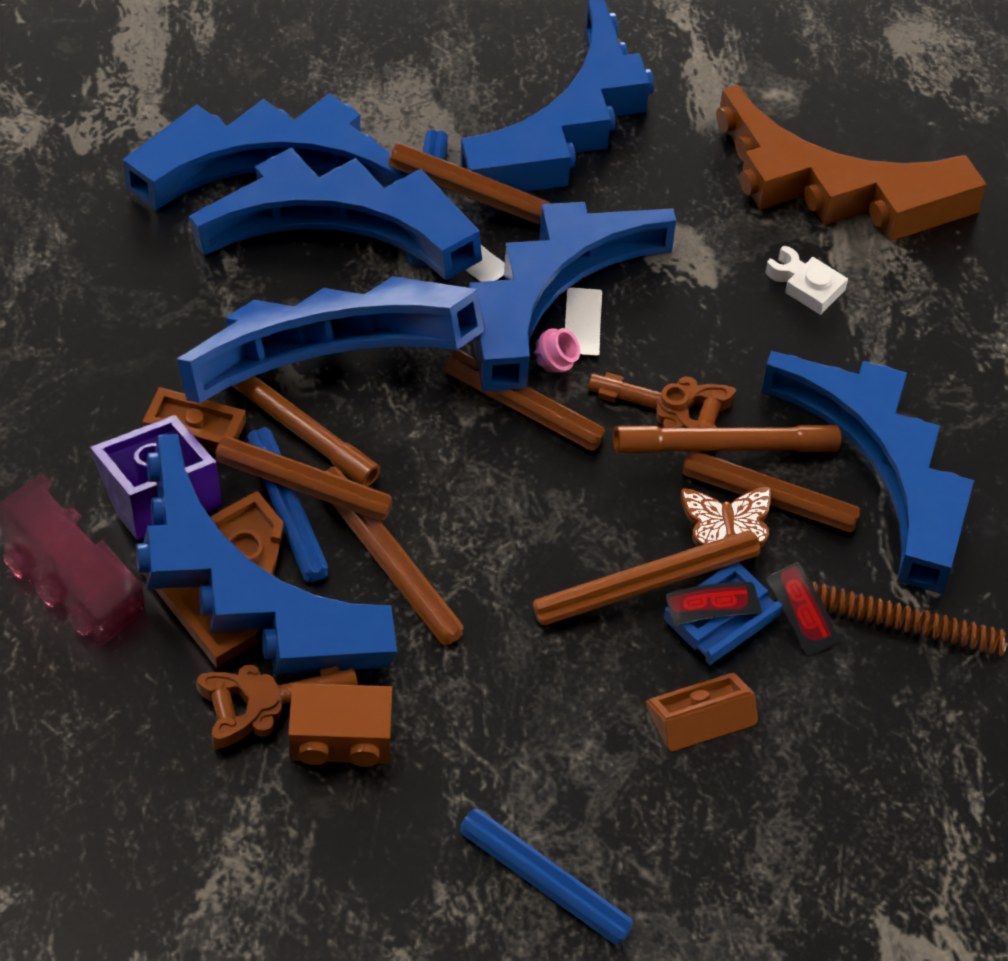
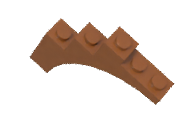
(839, 186)

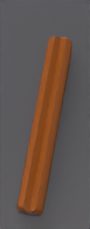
(468, 183)
(531, 404)
(303, 478)
(783, 494)

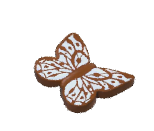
(721, 520)

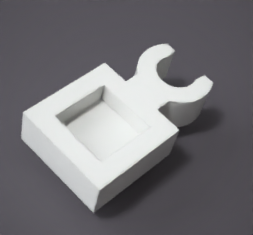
(808, 283)

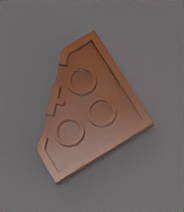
(257, 534)

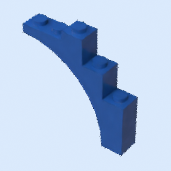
(544, 146)
(204, 149)
(346, 199)
(539, 271)
(330, 322)
(899, 447)
(298, 627)

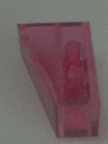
(67, 566)

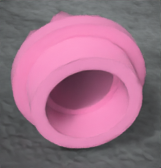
(557, 350)

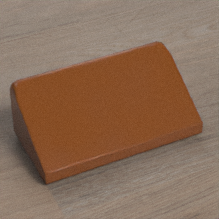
(703, 711)

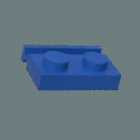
(722, 634)

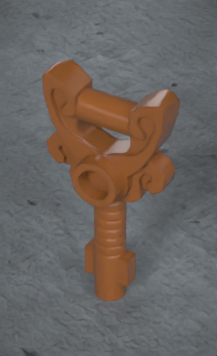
(672, 403)
(262, 698)

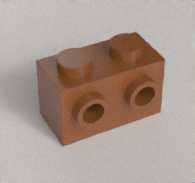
(340, 724)

